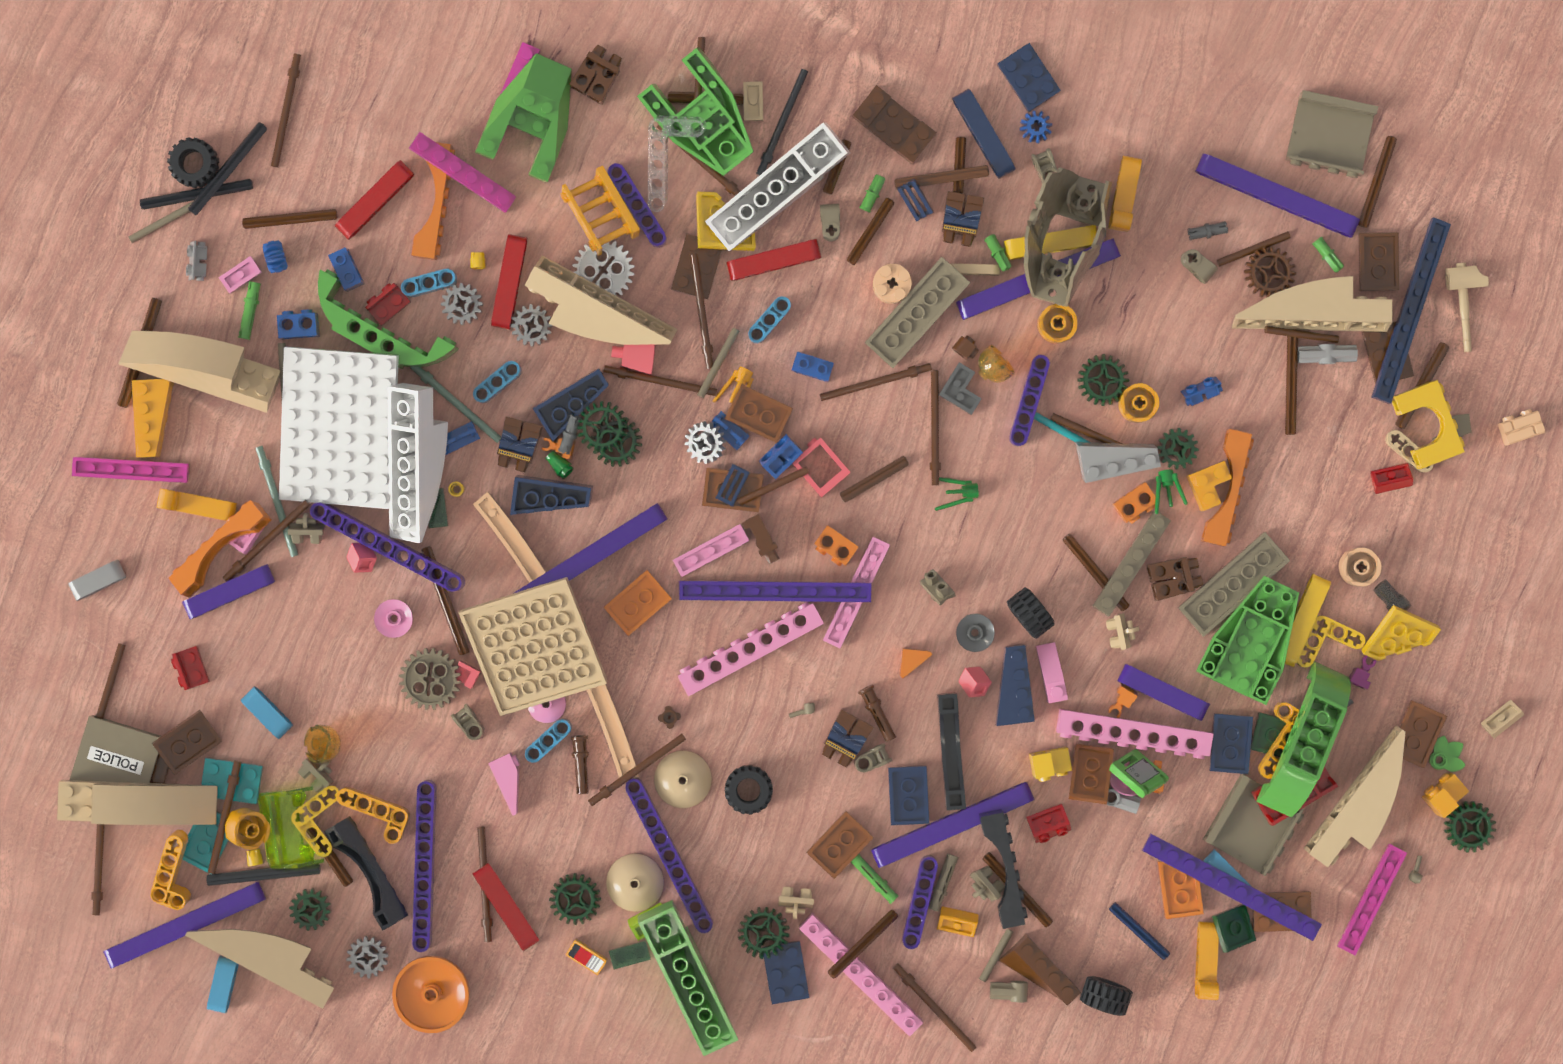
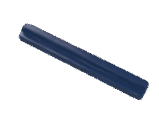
(1139, 931)

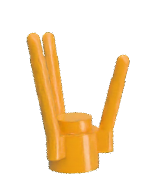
(742, 377)

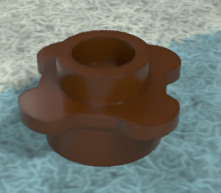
(664, 717)

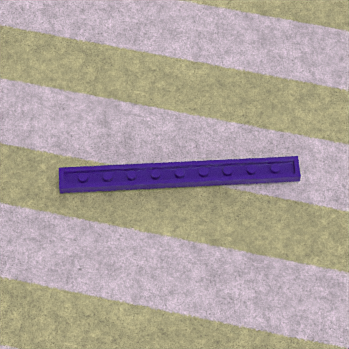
(775, 591)
(1231, 887)

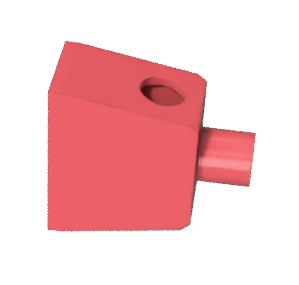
(636, 357)

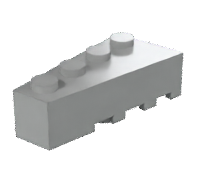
(1114, 459)

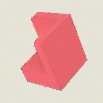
(361, 558)
(468, 674)
(974, 681)

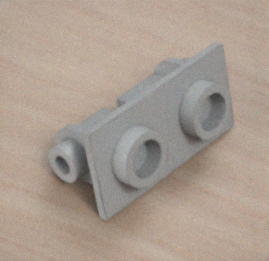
(196, 253)

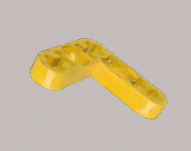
(1328, 631)
(309, 823)

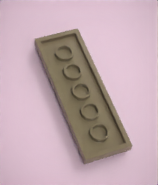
(917, 312)
(1233, 584)

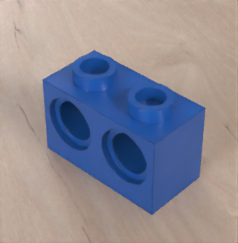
(346, 269)
(298, 329)
(812, 367)
(780, 456)

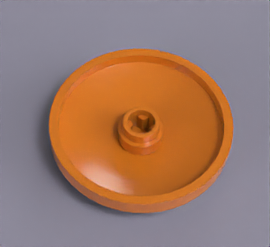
(430, 994)

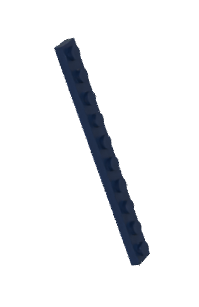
(1411, 311)

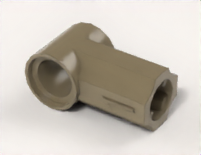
(1015, 991)

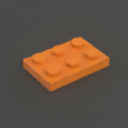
(637, 602)
(1179, 892)

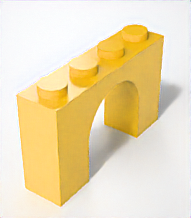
(1447, 442)

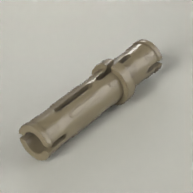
(943, 882)

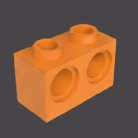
(1133, 499)
(838, 541)

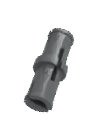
(1207, 230)
(569, 434)

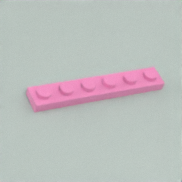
(848, 610)

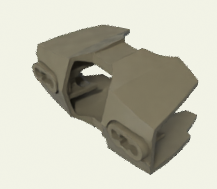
(1063, 195)

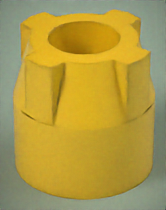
(477, 261)
(451, 489)
(254, 857)

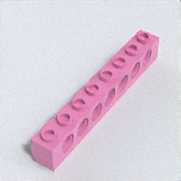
(692, 685)
(1202, 738)
(862, 975)

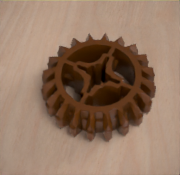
(1261, 269)

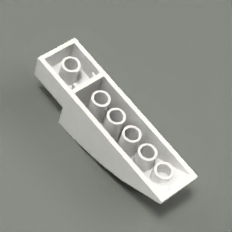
(778, 186)
(415, 459)

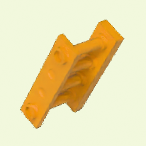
(610, 195)

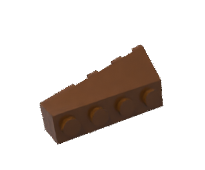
(1037, 967)

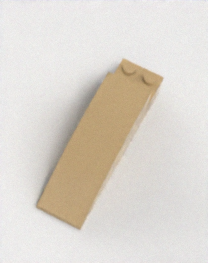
(1319, 306)
(594, 311)
(202, 365)
(137, 803)
(1364, 805)
(269, 957)

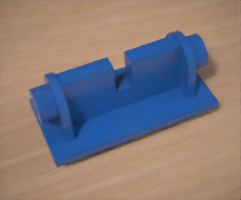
(1210, 387)
(732, 432)
(461, 437)

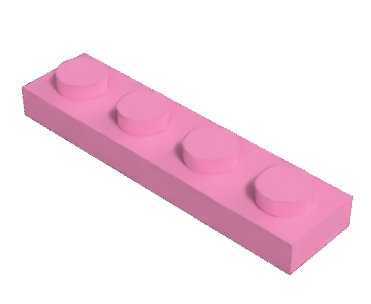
(710, 550)

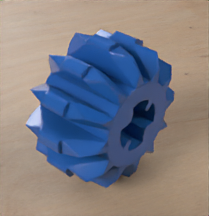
(1035, 119)
(275, 256)

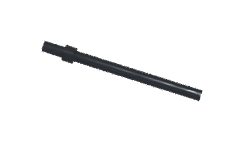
(767, 157)

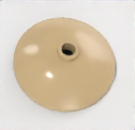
(685, 765)
(635, 868)

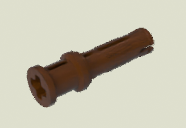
(873, 704)
(580, 754)

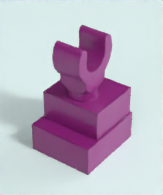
(1360, 676)

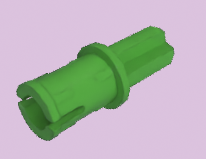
(872, 193)
(998, 252)
(1328, 254)

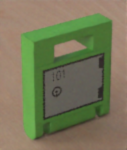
(1141, 774)

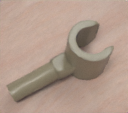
(809, 708)
(1414, 876)

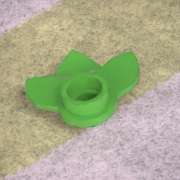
(1449, 753)

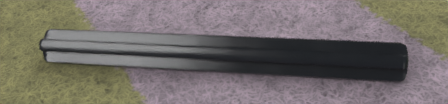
(228, 167)
(190, 195)
(261, 874)

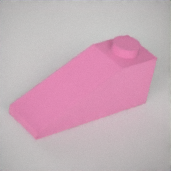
(1051, 673)
(507, 776)

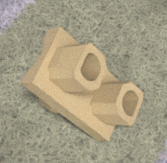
(1122, 640)
(787, 899)

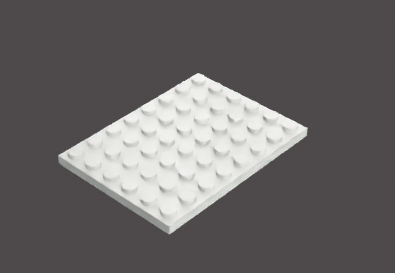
(336, 427)

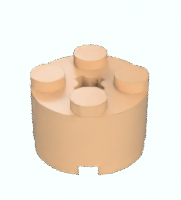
(883, 290)
(1362, 556)

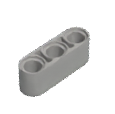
(97, 580)

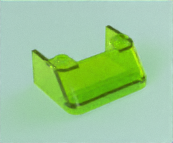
(285, 843)

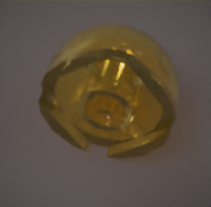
(994, 366)
(322, 743)

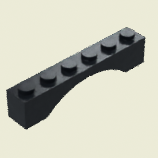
(951, 751)
(386, 905)
(1010, 907)

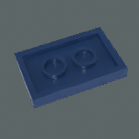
(1028, 77)
(1231, 743)
(908, 795)
(786, 974)

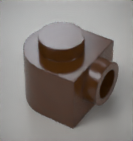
(965, 347)

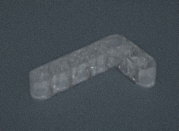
(662, 154)

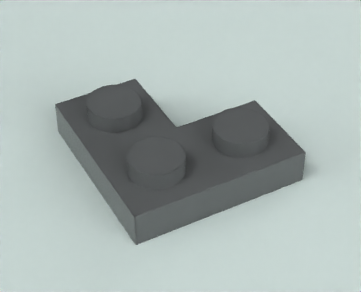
(955, 391)

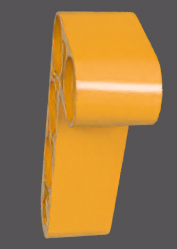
(1125, 193)
(195, 504)
(1280, 741)
(372, 810)
(172, 868)
(1206, 962)

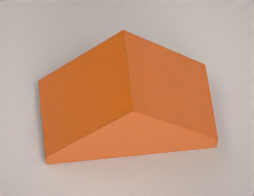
(912, 659)

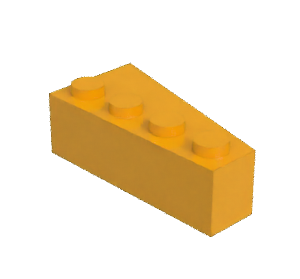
(150, 409)

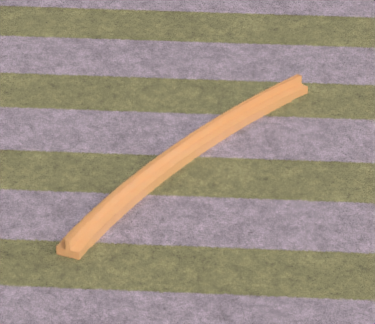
(533, 569)

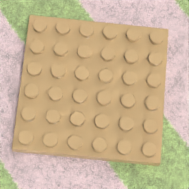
(533, 646)

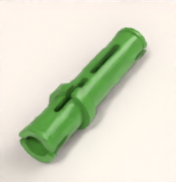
(249, 310)
(890, 895)

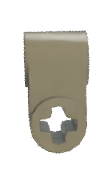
(1044, 165)
(830, 219)
(1201, 267)
(468, 722)
(873, 758)

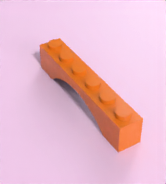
(426, 241)
(1236, 449)
(192, 573)

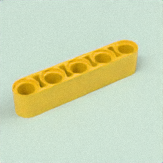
(1054, 241)
(1306, 615)

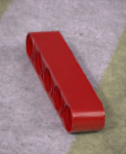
(374, 200)
(773, 260)
(509, 281)
(505, 907)

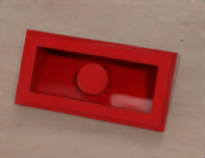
(1391, 478)

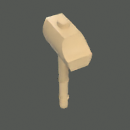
(1462, 278)

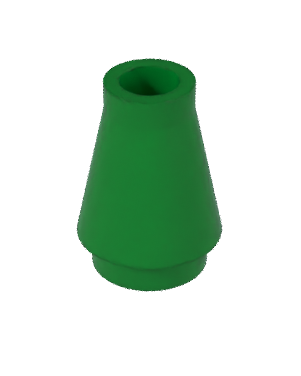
(560, 465)

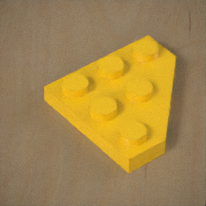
(707, 205)
(1399, 634)

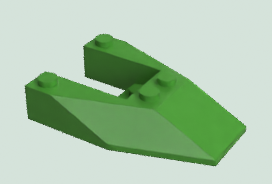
(536, 105)
(725, 137)

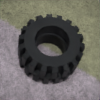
(179, 154)
(1030, 612)
(738, 803)
(1106, 995)

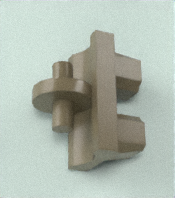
(306, 526)
(937, 587)
(322, 779)
(984, 887)

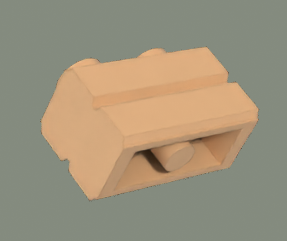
(1521, 427)

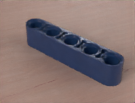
(983, 133)

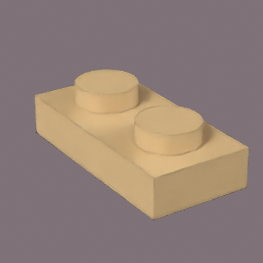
(753, 101)
(1502, 719)

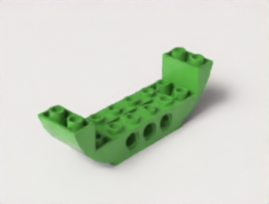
(345, 321)
(1308, 741)

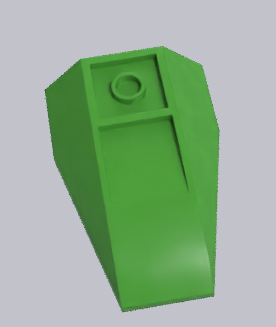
(1253, 642)

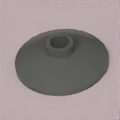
(984, 637)

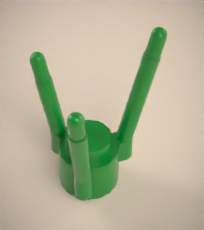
(1166, 478)
(969, 491)

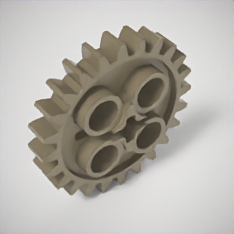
(447, 681)

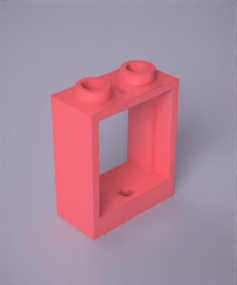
(814, 443)

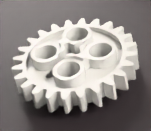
(617, 281)

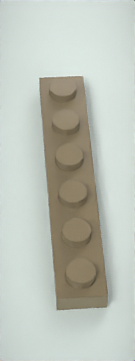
(1131, 563)

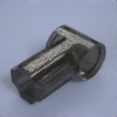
(1391, 596)

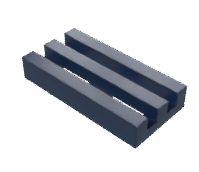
(922, 213)
(725, 499)

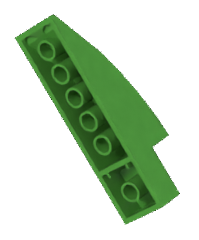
(687, 977)

